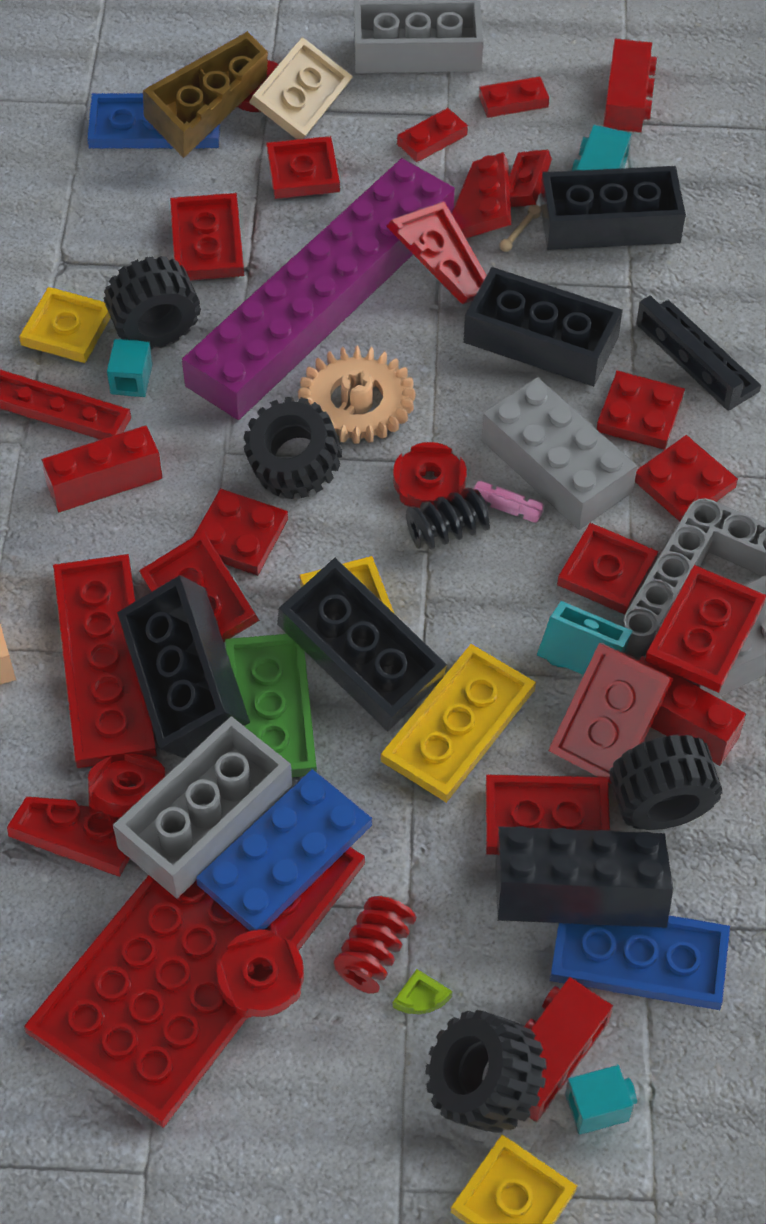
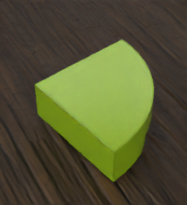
(421, 995)

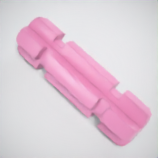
(510, 502)

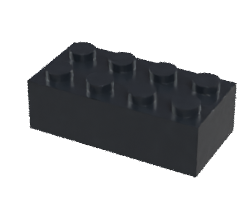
(612, 207)
(542, 326)
(361, 644)
(181, 665)
(583, 877)

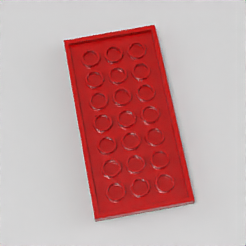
(146, 995)

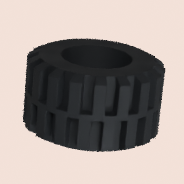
(152, 301)
(281, 424)
(665, 782)
(511, 1076)

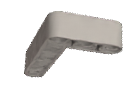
(703, 530)

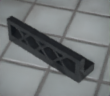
(696, 352)

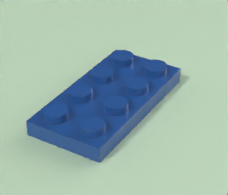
(120, 123)
(284, 852)
(656, 963)

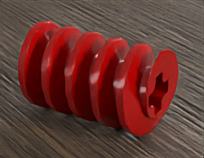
(371, 941)

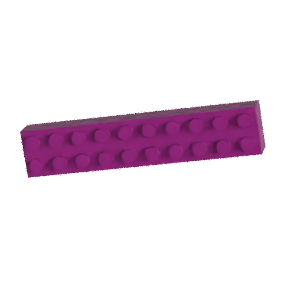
(310, 293)

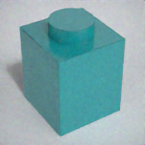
(129, 368)
(600, 1099)

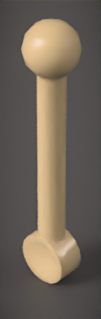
(534, 212)

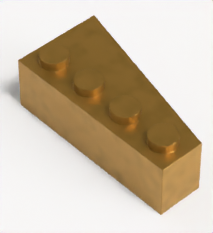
(205, 92)

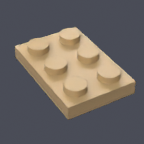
(301, 89)

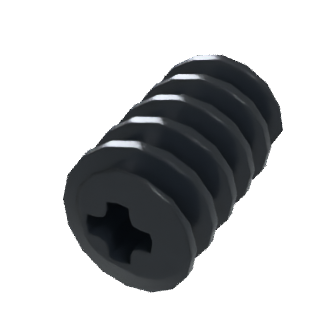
(447, 517)

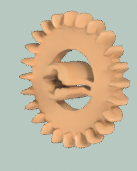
(357, 380)

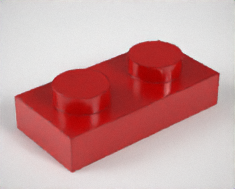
(513, 96)
(432, 135)
(527, 176)

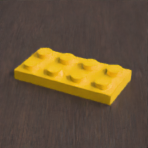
(458, 722)

